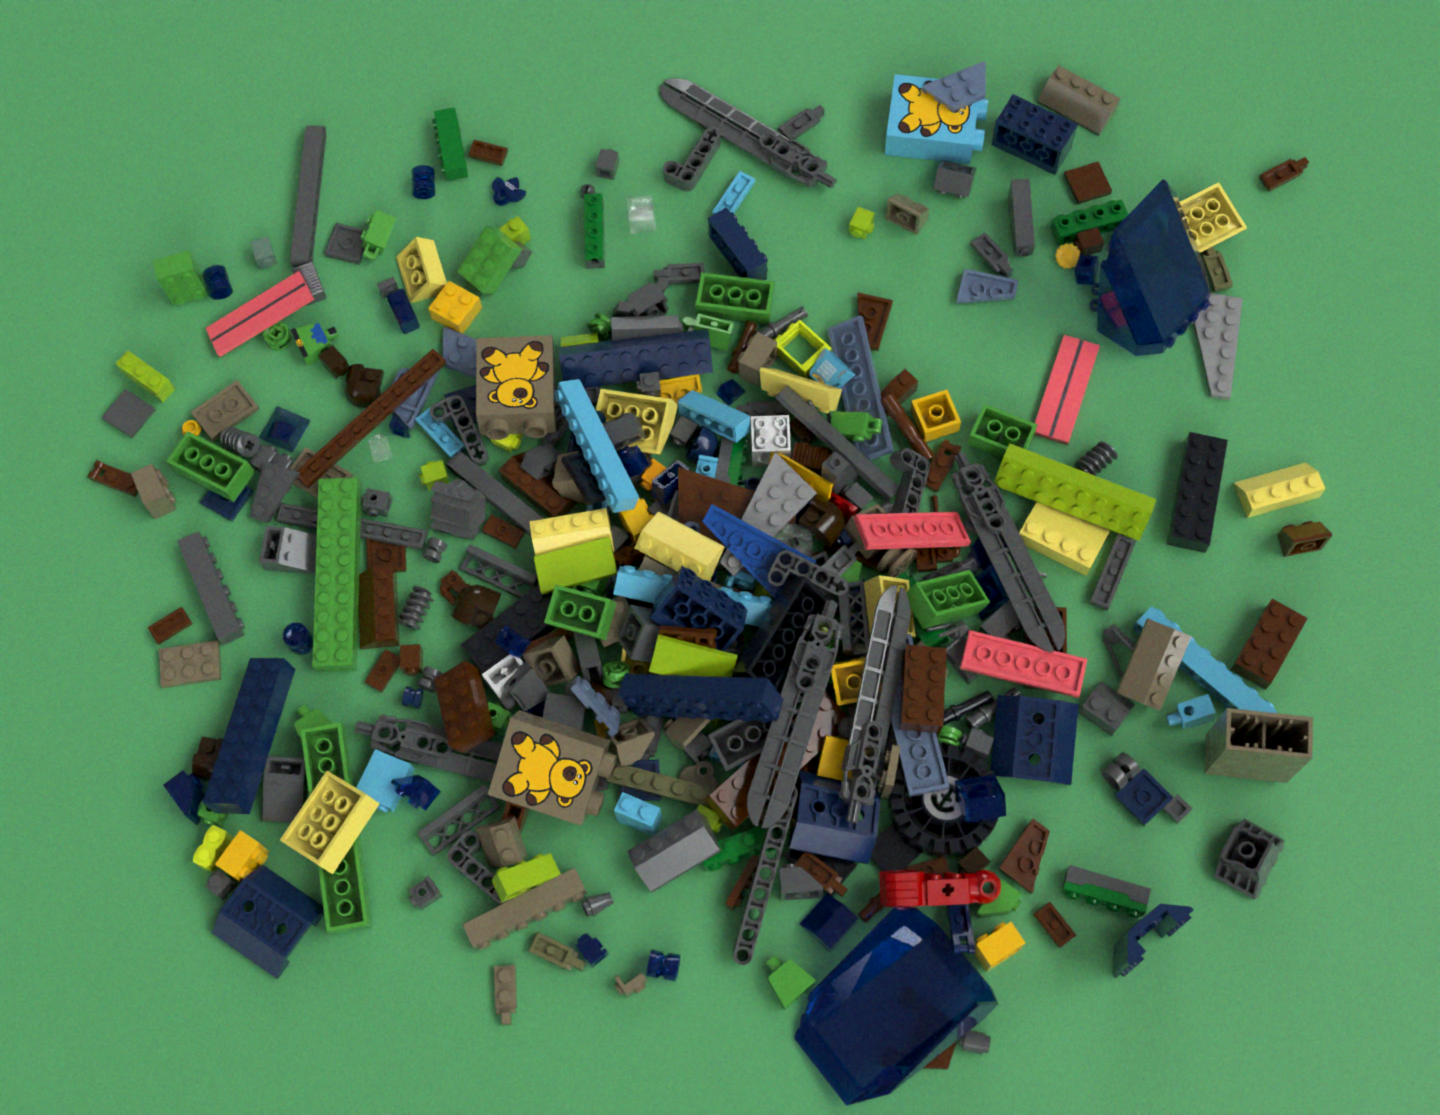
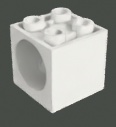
(768, 436)

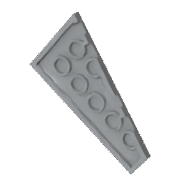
(1217, 340)
(774, 504)

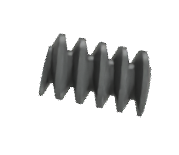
(239, 442)
(1097, 458)
(415, 608)

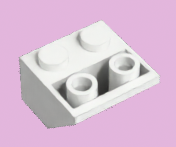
(500, 673)

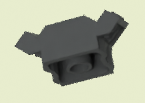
(645, 301)
(457, 509)
(1248, 858)

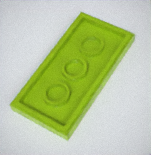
(575, 565)
(689, 659)

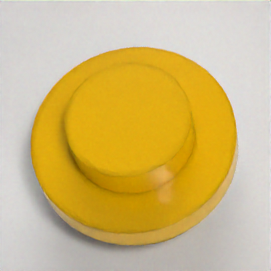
(192, 427)

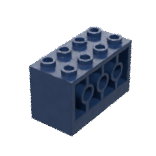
(1034, 134)
(697, 604)

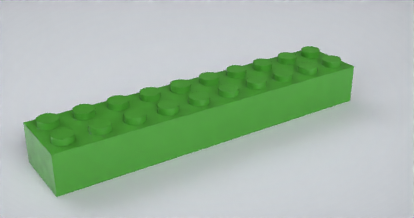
(337, 575)
(346, 889)

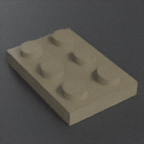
(225, 410)
(334, 472)
(190, 664)
(889, 772)

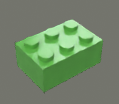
(489, 260)
(180, 278)
(997, 429)
(580, 612)

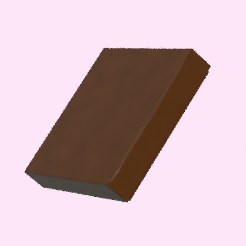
(1088, 182)
(386, 554)

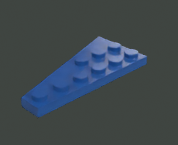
(752, 548)

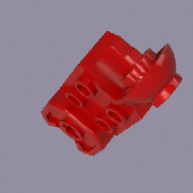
(918, 888)

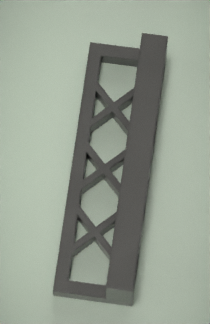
(499, 565)
(846, 619)
(453, 814)

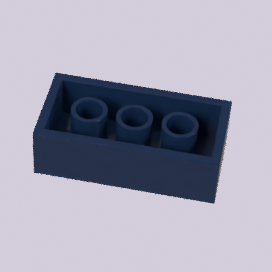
(736, 246)

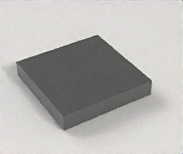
(345, 244)
(128, 413)

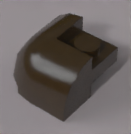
(363, 385)
(823, 520)
(476, 605)
(206, 757)

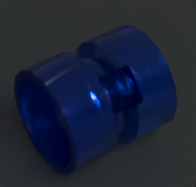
(423, 182)
(217, 282)
(298, 638)
(663, 965)

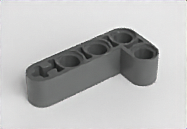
(708, 143)
(465, 431)
(913, 480)
(792, 567)
(468, 861)

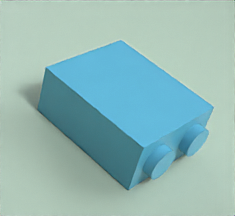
(377, 778)
(638, 814)

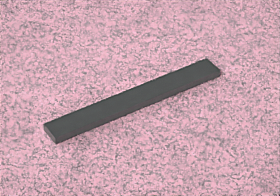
(837, 442)
(370, 529)

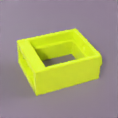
(791, 333)

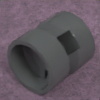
(1119, 772)

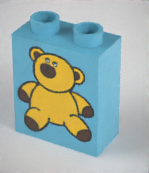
(928, 129)

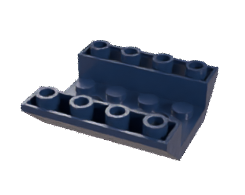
(1019, 737)
(828, 831)
(1163, 919)
(256, 931)

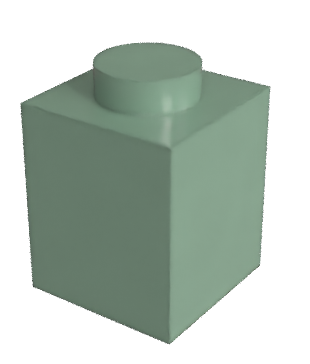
(264, 253)

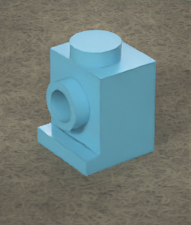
(707, 464)

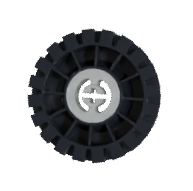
(949, 830)

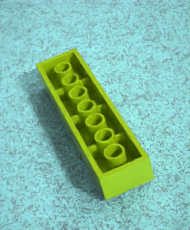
(1074, 492)

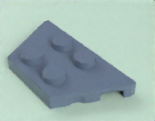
(960, 87)
(459, 352)
(414, 404)

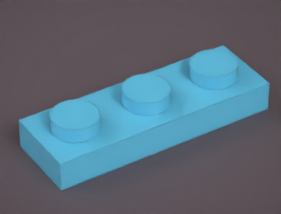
(735, 193)
(440, 434)

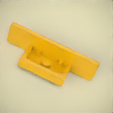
(818, 483)

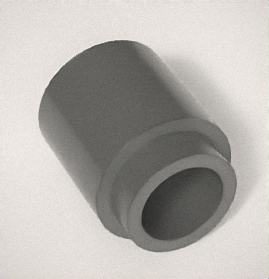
(975, 1042)

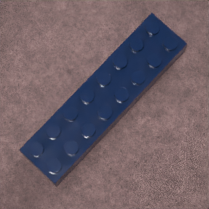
(628, 358)
(701, 697)
(249, 736)

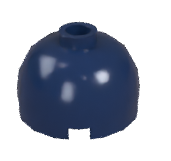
(704, 444)

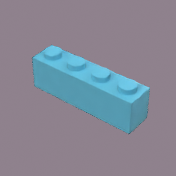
(714, 416)

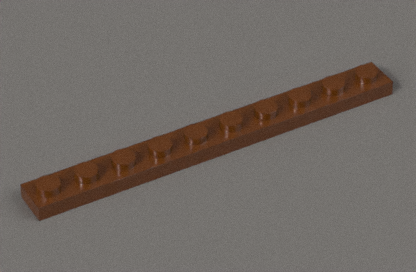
(370, 418)

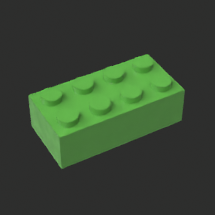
(735, 298)
(210, 466)
(946, 599)

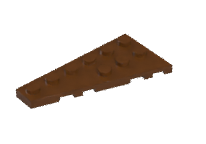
(699, 491)

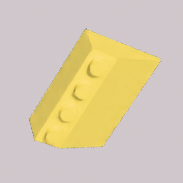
(1211, 217)
(654, 413)
(1063, 537)
(329, 822)

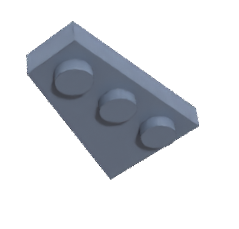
(985, 287)
(596, 701)

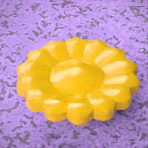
(1067, 255)

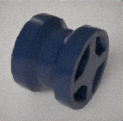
(412, 697)

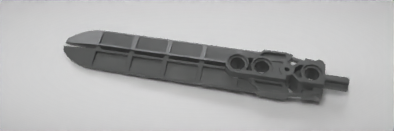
(746, 132)
(990, 498)
(804, 653)
(875, 701)
(436, 736)

